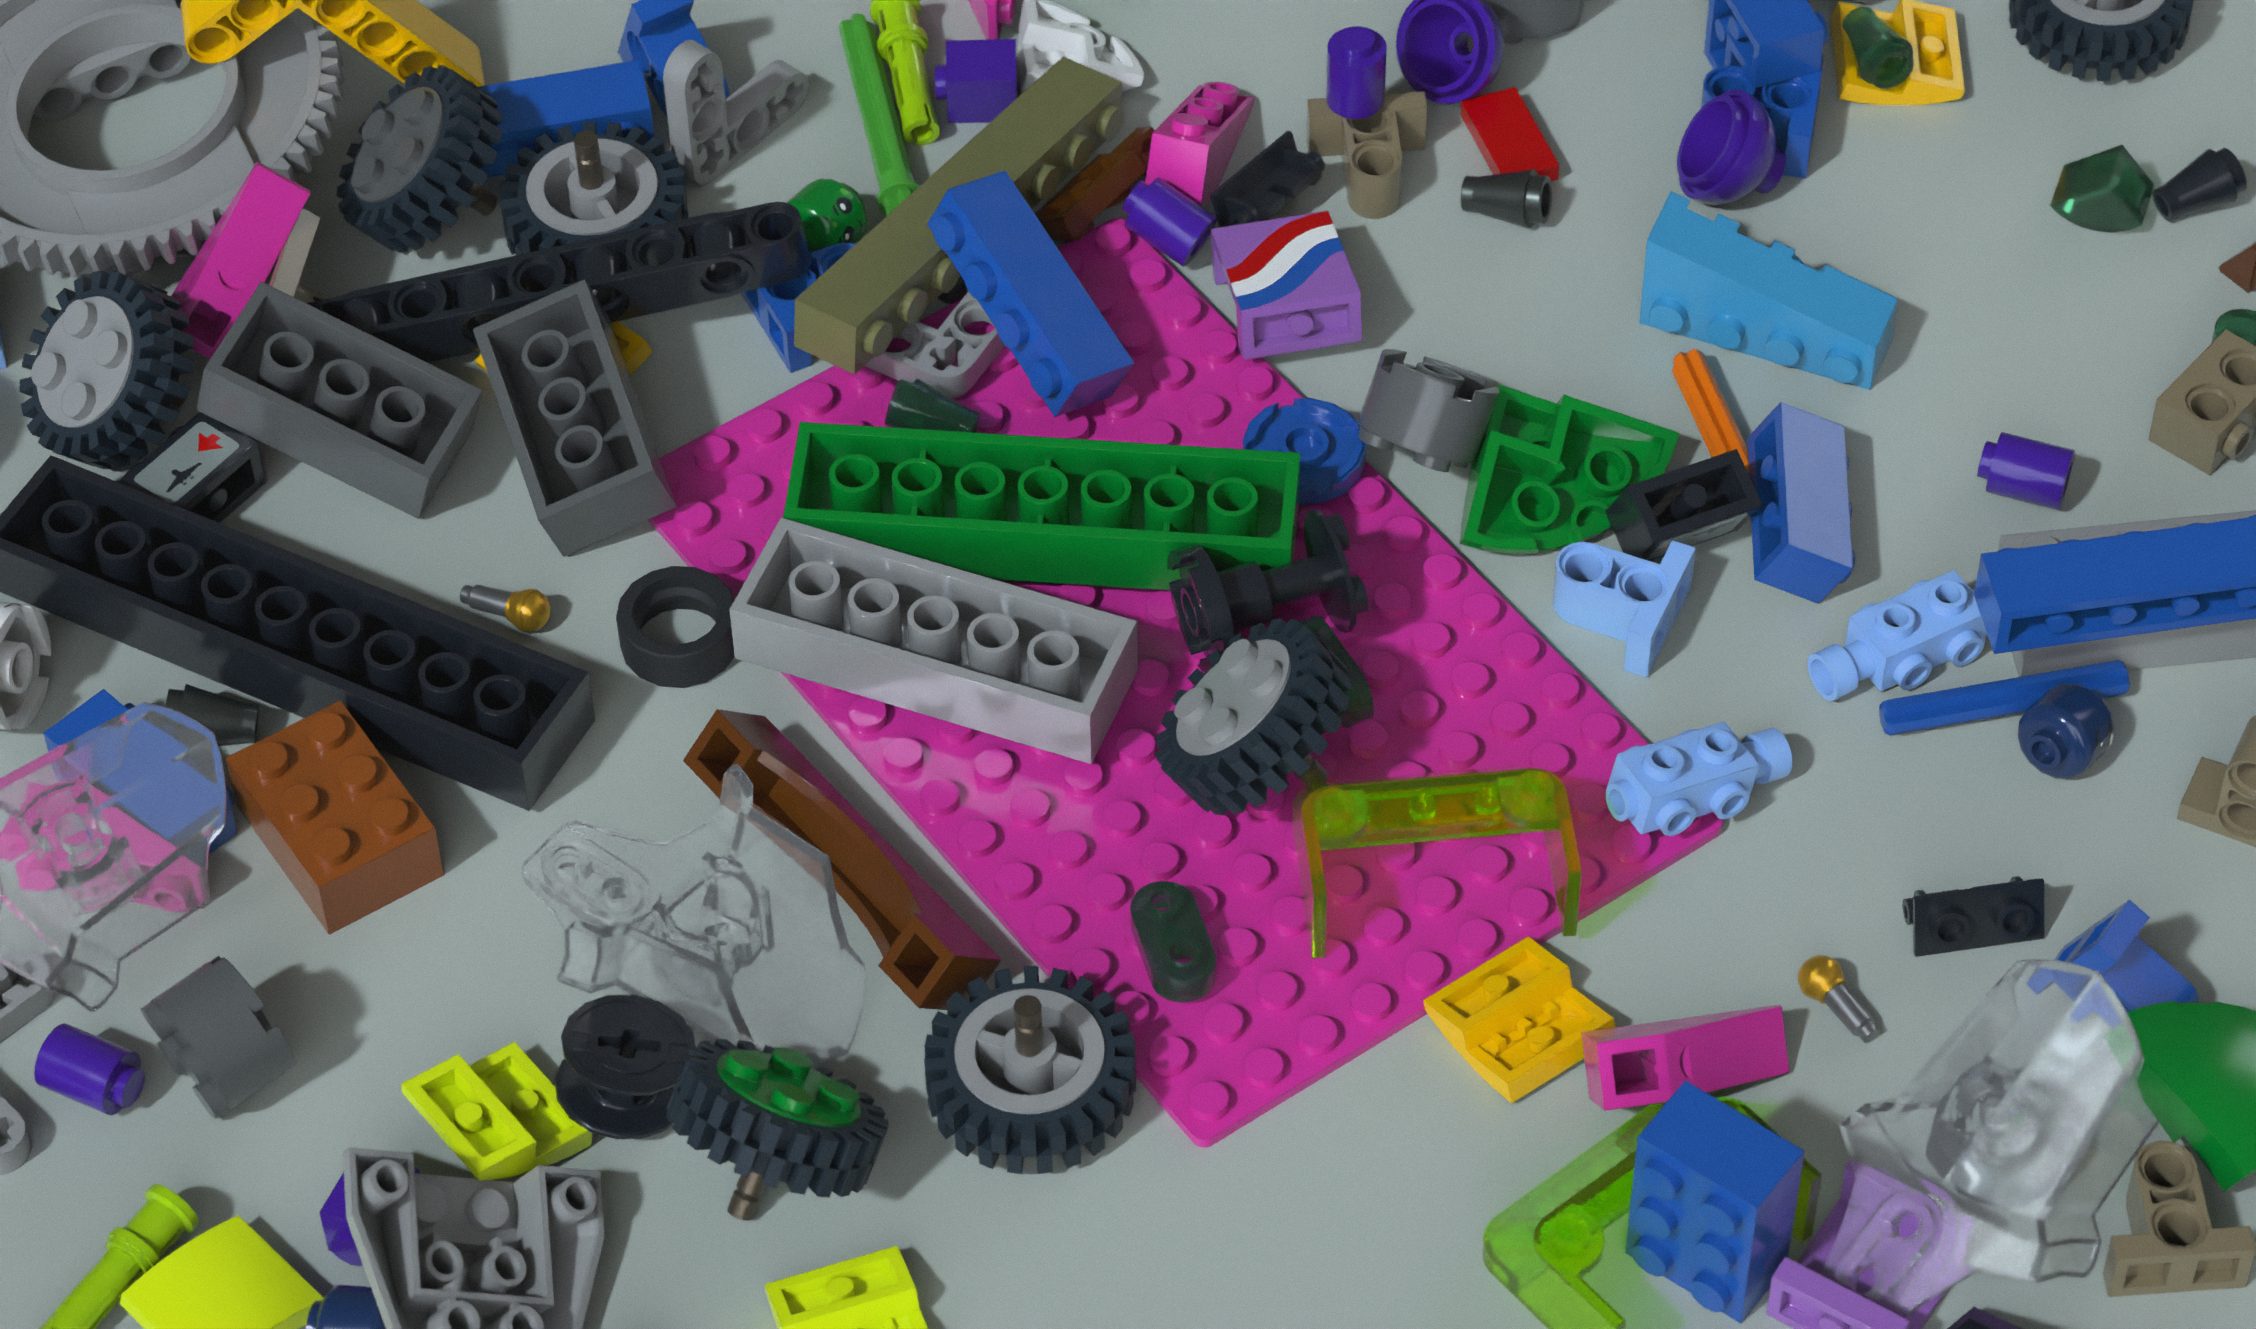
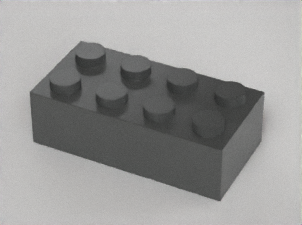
(339, 399)
(574, 418)

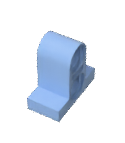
(1624, 596)

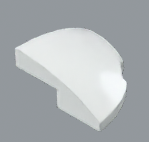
(1055, 32)

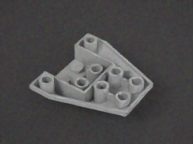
(472, 1248)

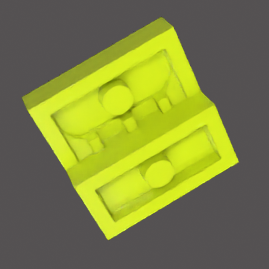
(496, 1113)
(221, 1282)
(850, 1294)

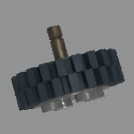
(421, 160)

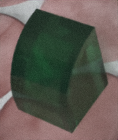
(2103, 192)

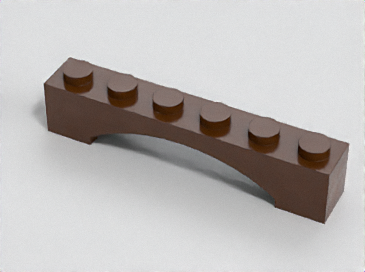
(919, 935)

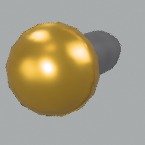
(525, 609)
(1824, 981)

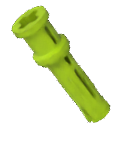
(903, 48)
(128, 1257)

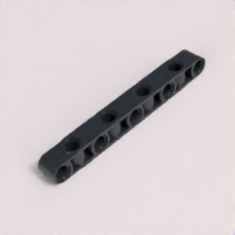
(627, 271)

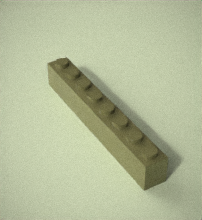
(898, 264)

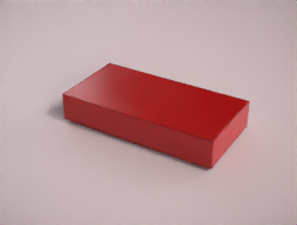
(1508, 134)

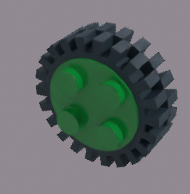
(776, 1121)

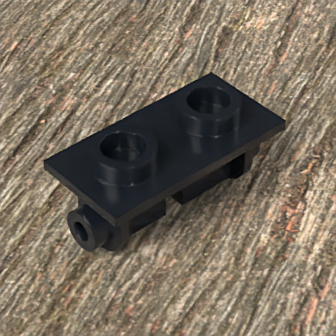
(1264, 182)
(1976, 916)

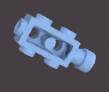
(1903, 639)
(1693, 776)

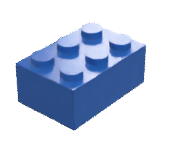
(1712, 1201)

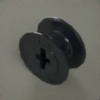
(621, 1065)

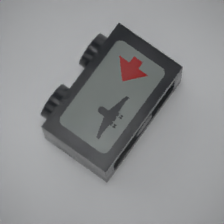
(201, 469)
(1684, 506)

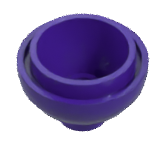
(1436, 52)
(1729, 150)

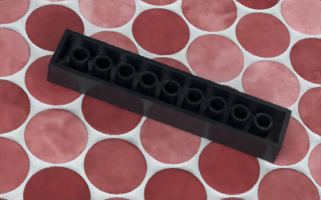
(293, 631)

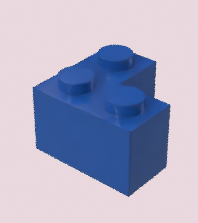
(1765, 38)

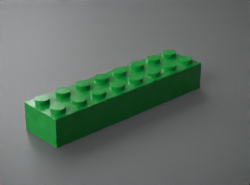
(1045, 502)

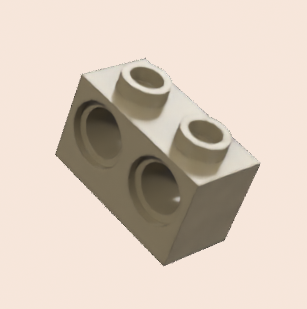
(2210, 406)

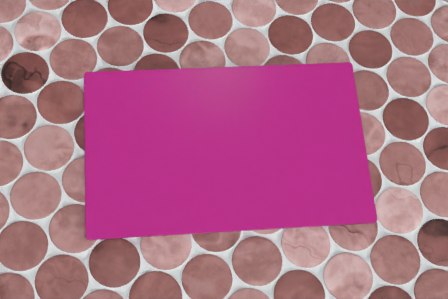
(1071, 842)

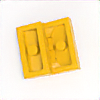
(1936, 56)
(1517, 1018)

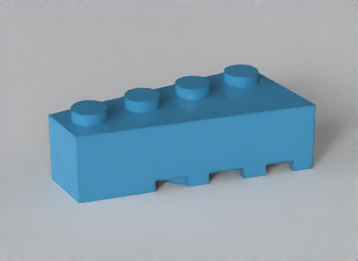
(1761, 299)

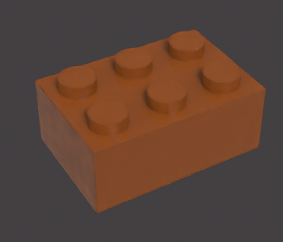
(335, 817)

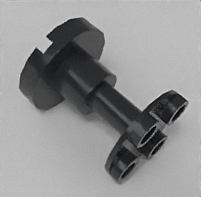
(1222, 602)

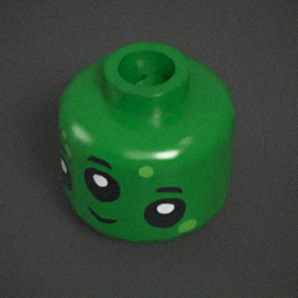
(830, 213)

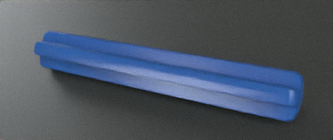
(1996, 697)

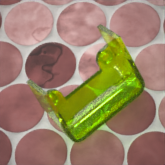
(1431, 810)
(1557, 1234)

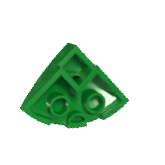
(1554, 472)
(2202, 1080)

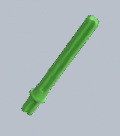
(877, 113)

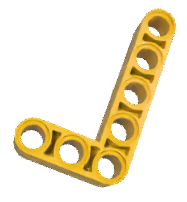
(391, 33)

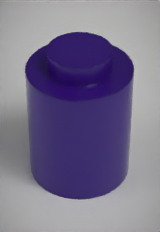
(1356, 72)
(1168, 220)
(2027, 469)
(89, 1069)

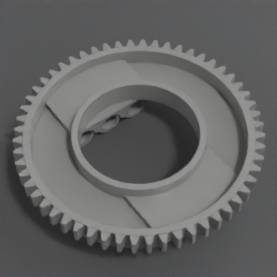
(120, 219)

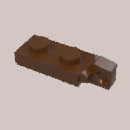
(1096, 187)

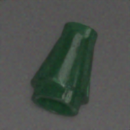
(1879, 51)
(924, 407)

